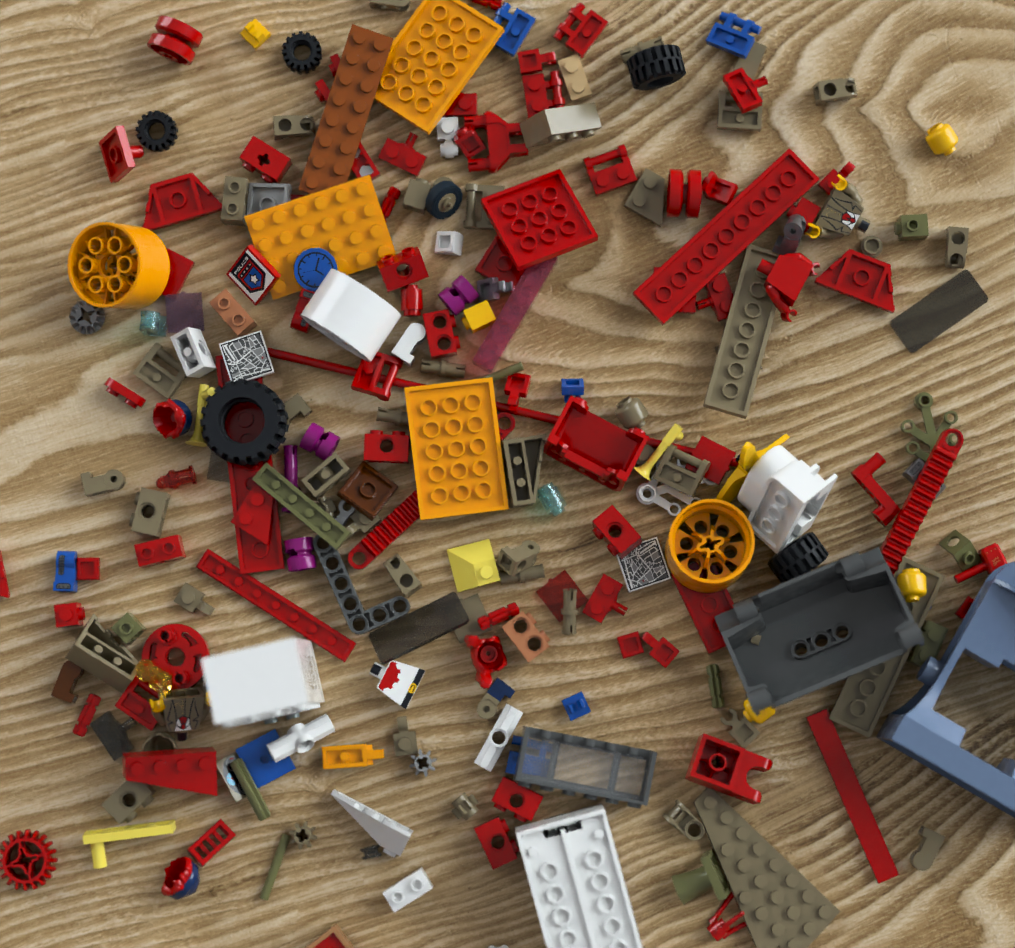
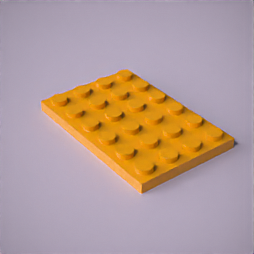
(434, 60)
(337, 219)
(456, 448)

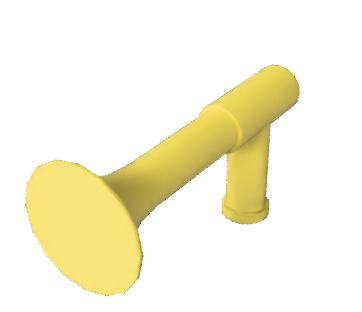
(673, 434)
(197, 438)

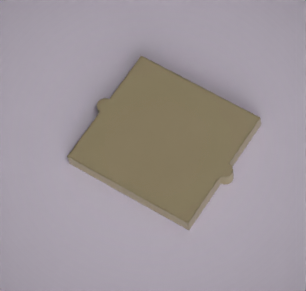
(474, 610)

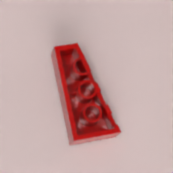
(174, 768)

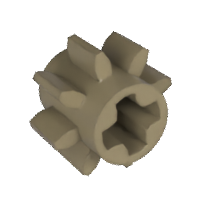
(465, 806)
(297, 838)

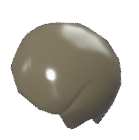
(159, 741)

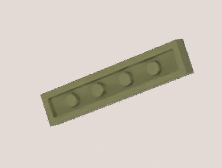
(301, 506)

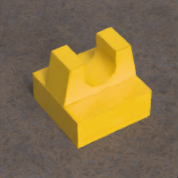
(255, 33)

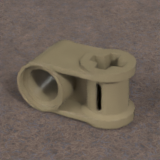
(684, 820)

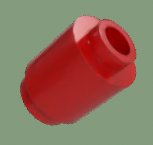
(411, 301)

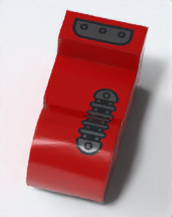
(298, 322)

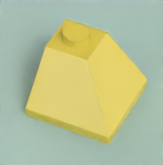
(473, 565)

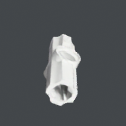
(300, 738)
(491, 751)

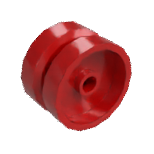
(175, 40)
(684, 193)

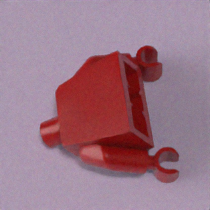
(786, 280)

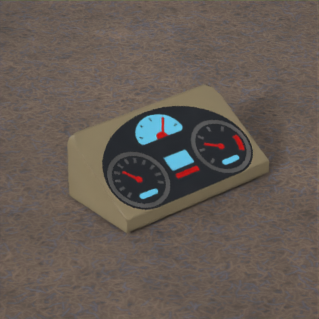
(230, 778)

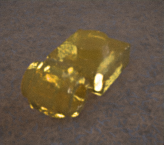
(158, 679)

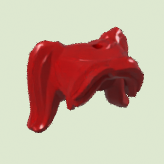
(485, 663)

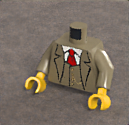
(840, 213)
(181, 711)

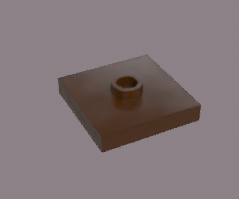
(367, 490)

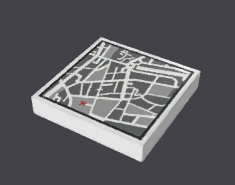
(247, 357)
(644, 566)

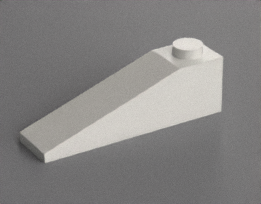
(382, 829)

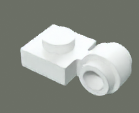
(445, 131)

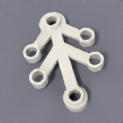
(662, 489)

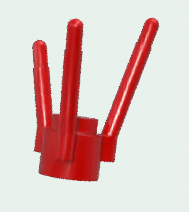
(719, 928)

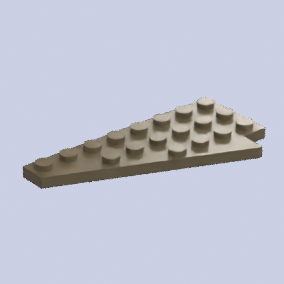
(775, 897)

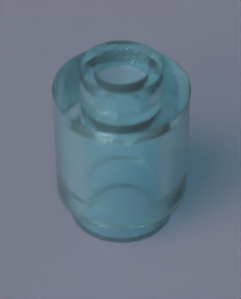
(551, 499)

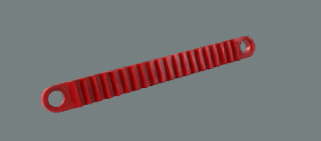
(920, 499)
(400, 519)

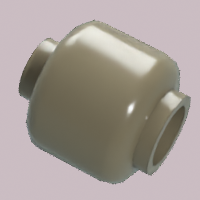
(631, 413)

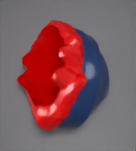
(172, 418)
(181, 878)

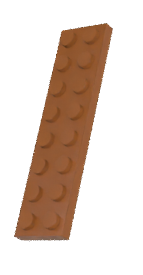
(346, 110)

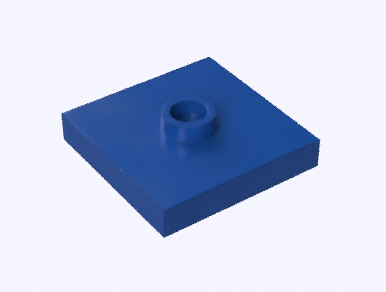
(259, 761)

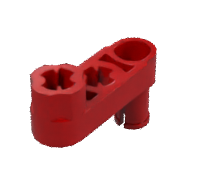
(887, 508)

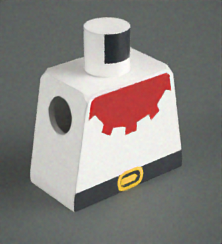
(398, 680)

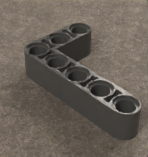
(350, 592)

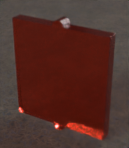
(553, 594)

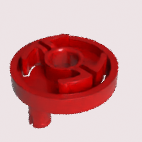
(170, 638)

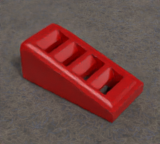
(209, 855)

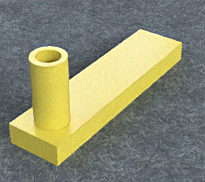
(98, 836)

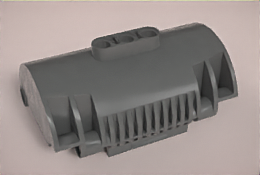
(843, 595)

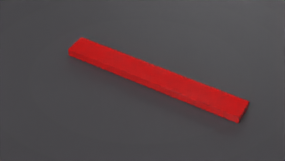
(276, 605)
(852, 796)

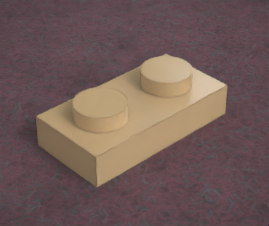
(574, 78)

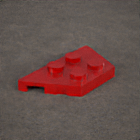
(178, 201)
(860, 279)

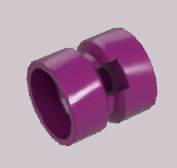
(458, 295)
(320, 442)
(300, 554)

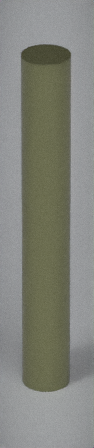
(505, 372)
(273, 871)

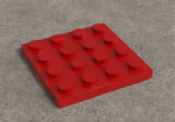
(539, 220)

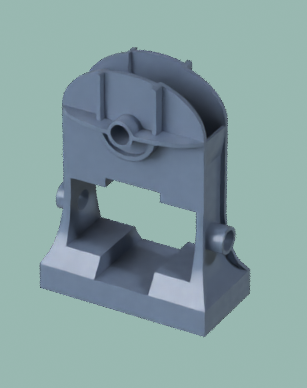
(934, 740)

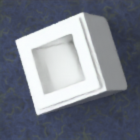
(449, 243)

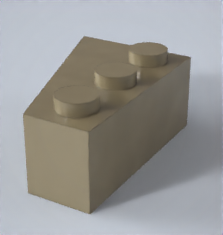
(560, 124)
(522, 468)
(103, 656)

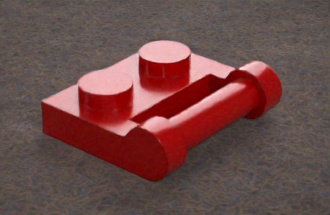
(611, 177)
(369, 374)
(136, 705)

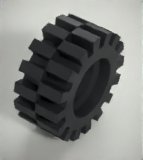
(298, 40)
(144, 127)

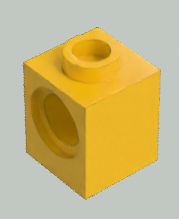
(478, 317)

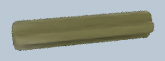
(250, 789)

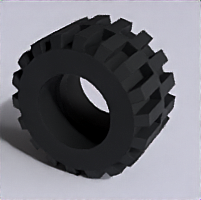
(656, 67)
(798, 557)

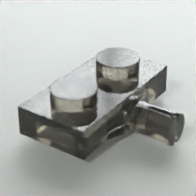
(113, 734)

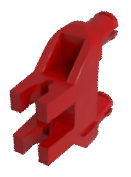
(498, 142)

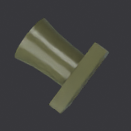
(701, 880)

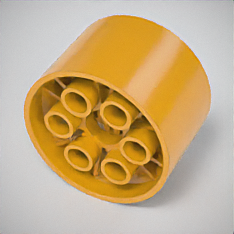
(96, 284)
(731, 520)

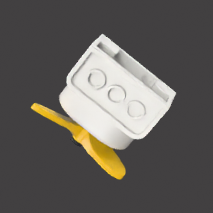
(778, 492)

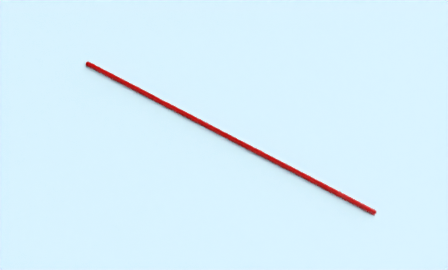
(524, 412)

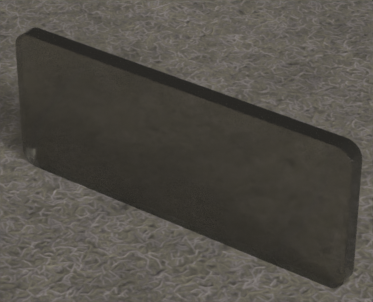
(939, 311)
(418, 628)

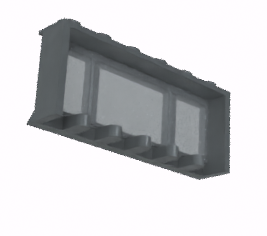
(585, 767)

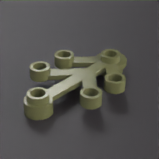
(931, 436)

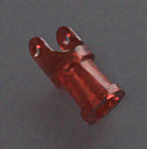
(173, 479)

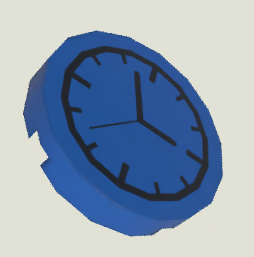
(312, 267)

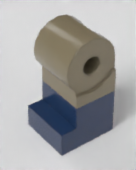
(488, 705)

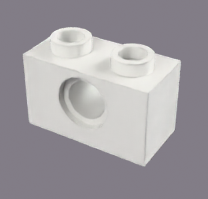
(193, 352)
(408, 889)

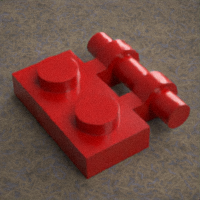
(585, 34)
(536, 95)

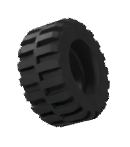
(218, 408)

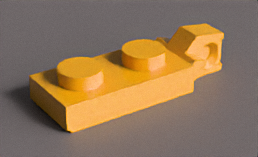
(350, 756)

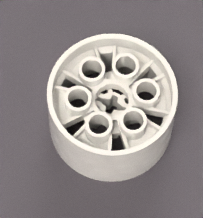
(350, 315)

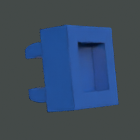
(572, 387)
(576, 706)

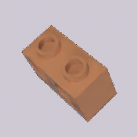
(233, 313)
(521, 639)

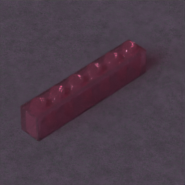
(513, 315)

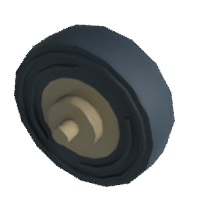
(443, 199)

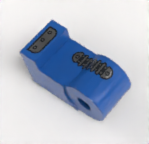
(66, 572)

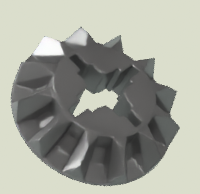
(82, 326)

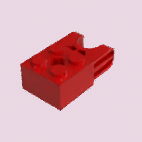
(732, 771)

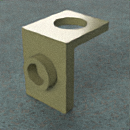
(963, 552)

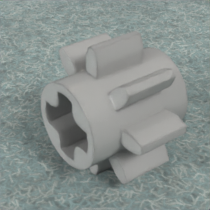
(416, 764)

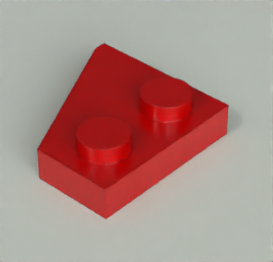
(255, 514)

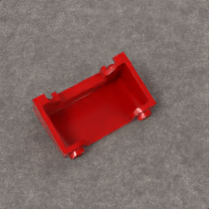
(594, 445)

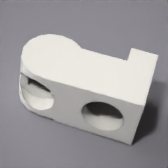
(414, 335)

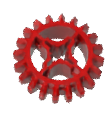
(8, 865)

